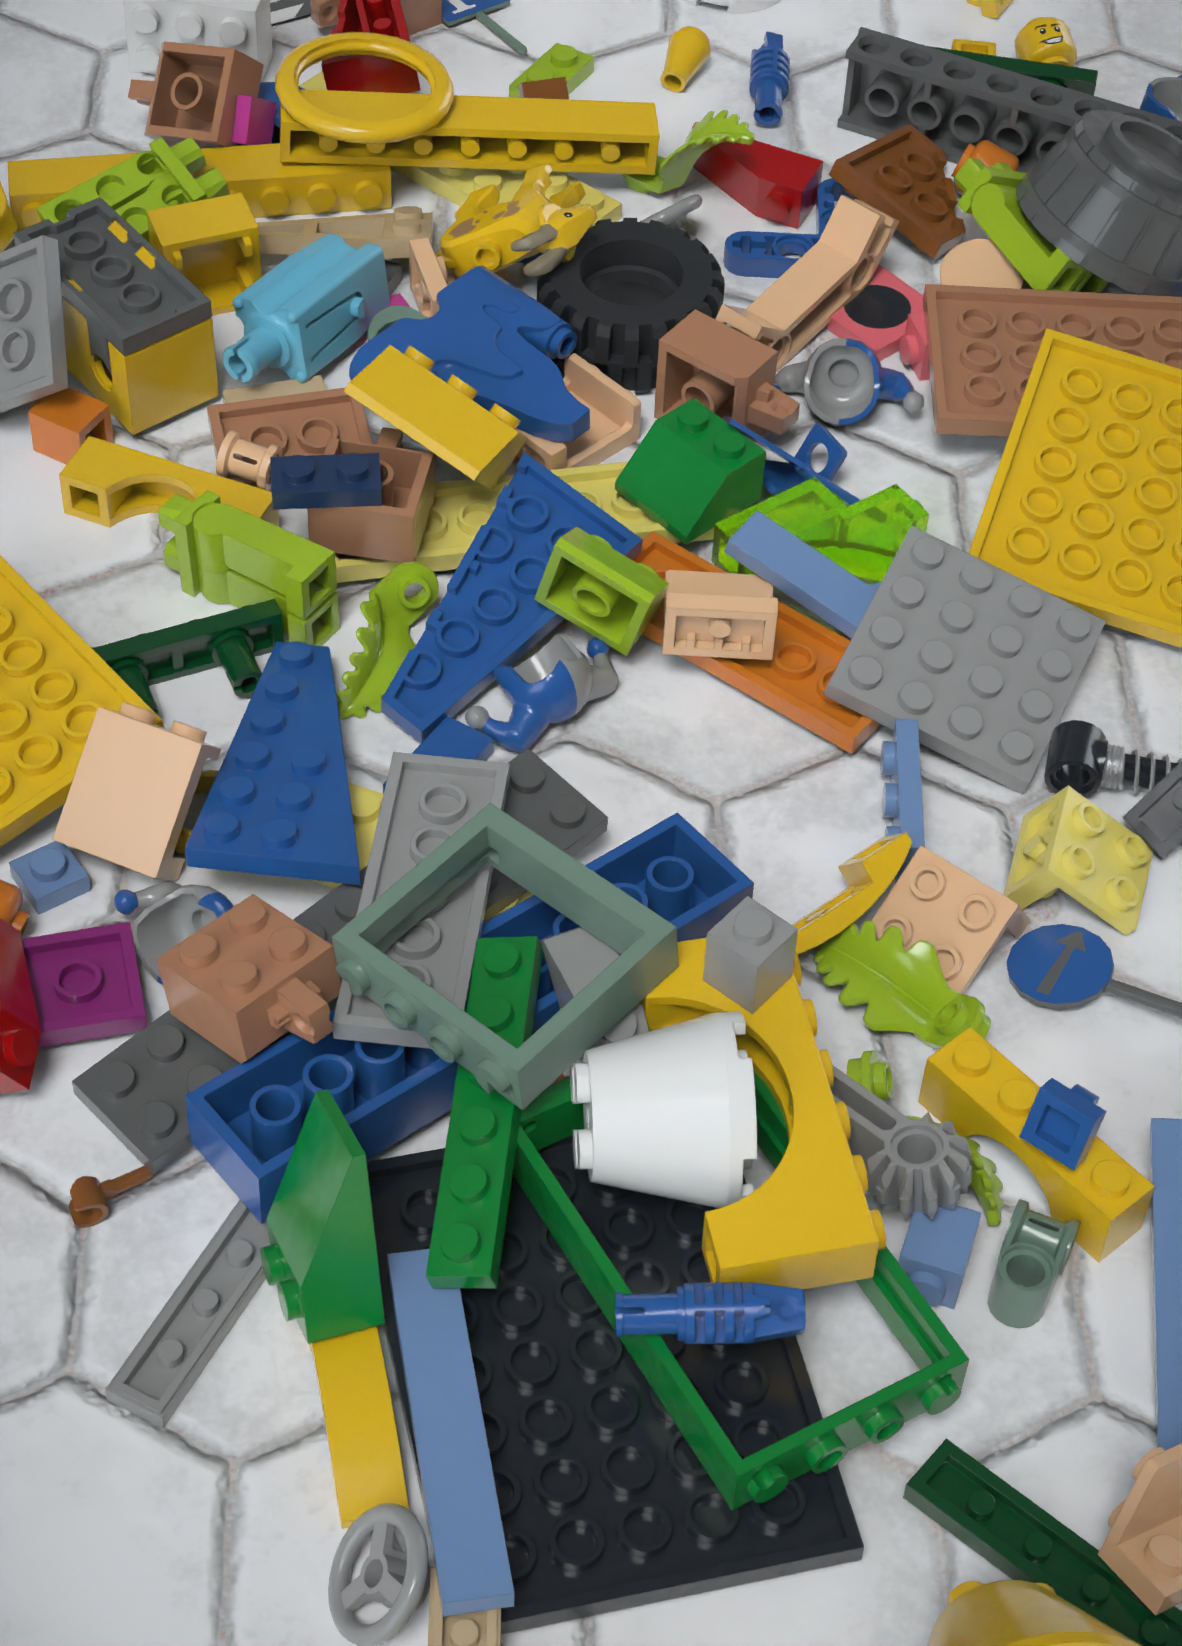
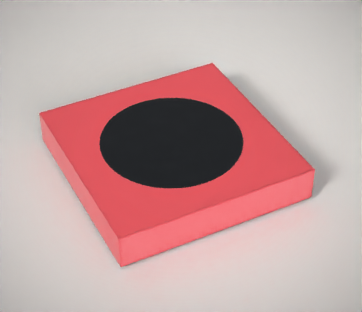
(878, 313)

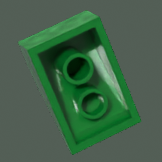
(324, 1231)

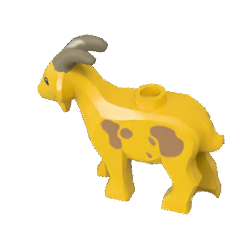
(515, 230)

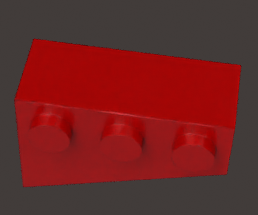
(370, 72)

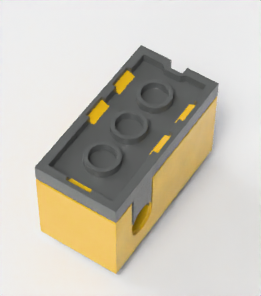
(130, 318)

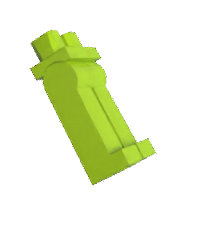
(144, 184)
(995, 206)
(250, 562)

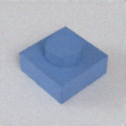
(49, 876)

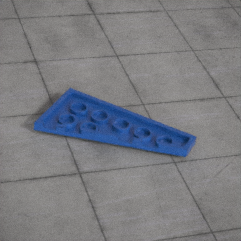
(490, 600)

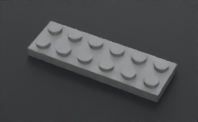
(419, 810)

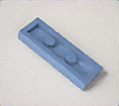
(904, 793)

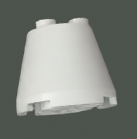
(670, 1112)

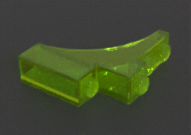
(854, 537)

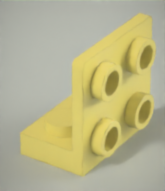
(1083, 853)

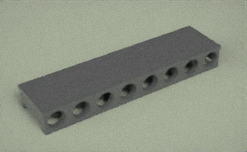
(962, 100)

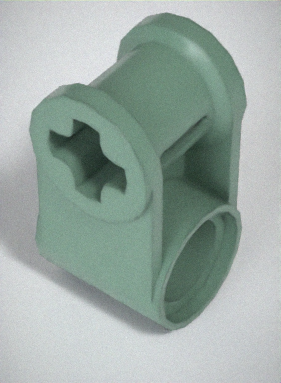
(1030, 1256)

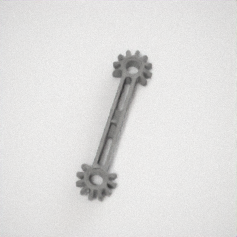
(905, 1159)

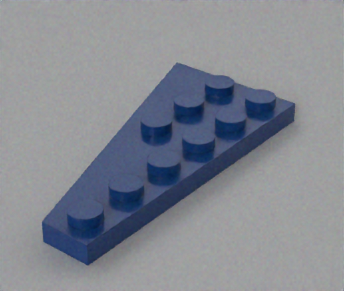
(284, 780)

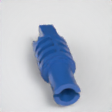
(769, 79)
(714, 1313)

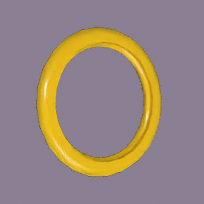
(364, 130)

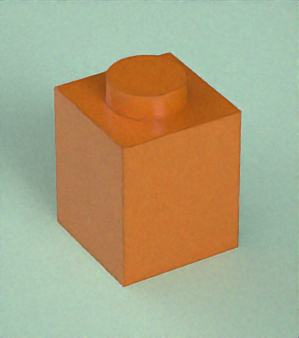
(65, 421)

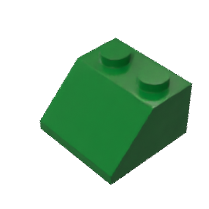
(692, 471)

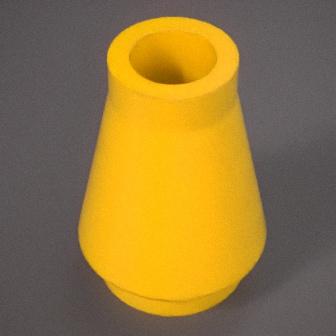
(685, 55)

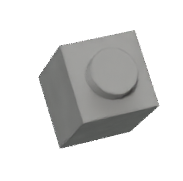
(750, 954)

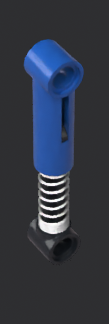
(1085, 761)

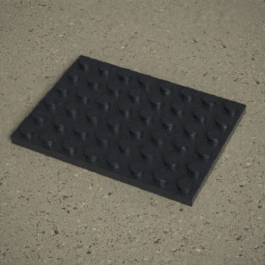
(584, 1458)

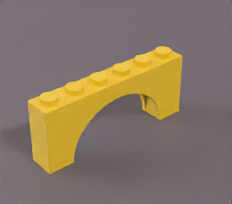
(811, 1215)

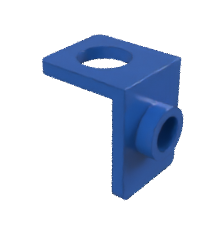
(782, 475)

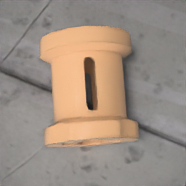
(235, 448)

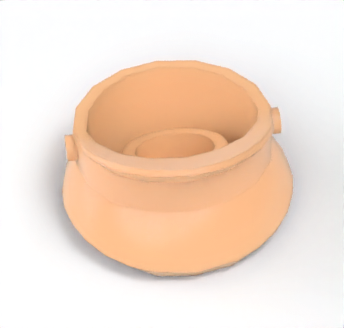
(979, 265)

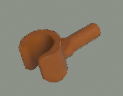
(90, 1196)

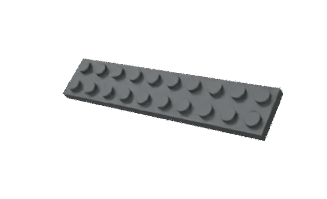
(145, 1080)

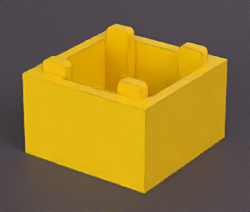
(211, 245)

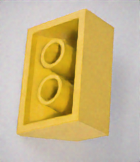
(439, 414)

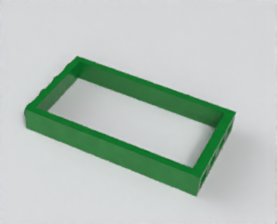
(814, 1448)

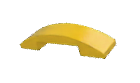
(867, 877)
(359, 1423)

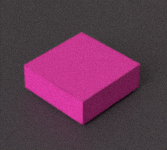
(253, 121)

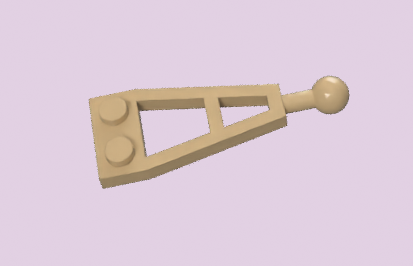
(386, 230)

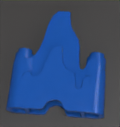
(500, 347)

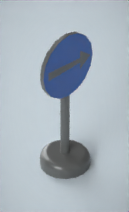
(1070, 967)

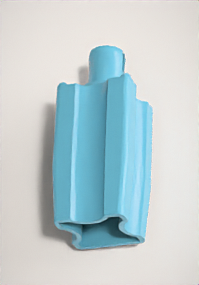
(308, 309)

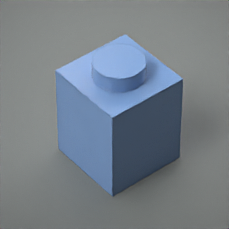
(939, 1252)

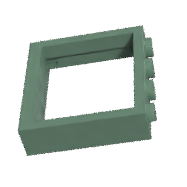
(583, 896)

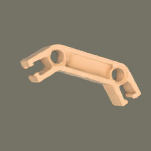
(819, 282)

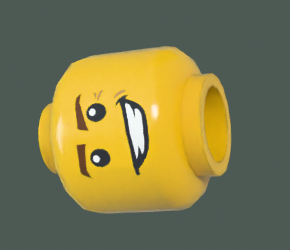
(1046, 42)

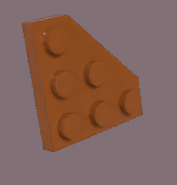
(906, 181)

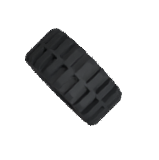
(629, 291)

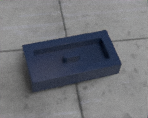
(326, 481)

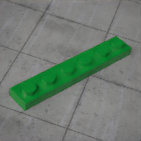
(483, 1124)

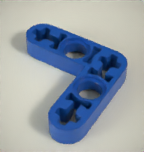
(762, 252)

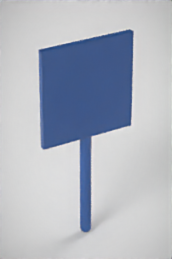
(800, 467)

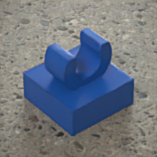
(1063, 1122)

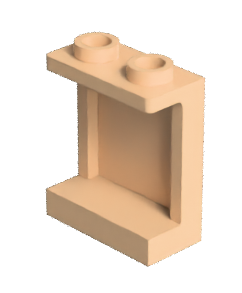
(613, 421)
(134, 790)

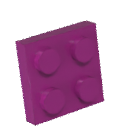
(85, 984)

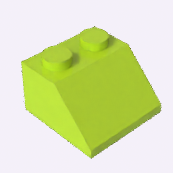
(600, 589)

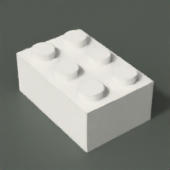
(215, 23)

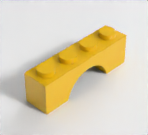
(117, 482)
(992, 1098)

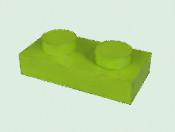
(556, 63)

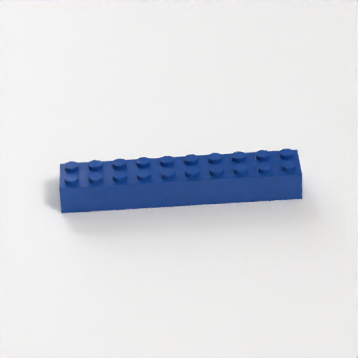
(256, 1110)

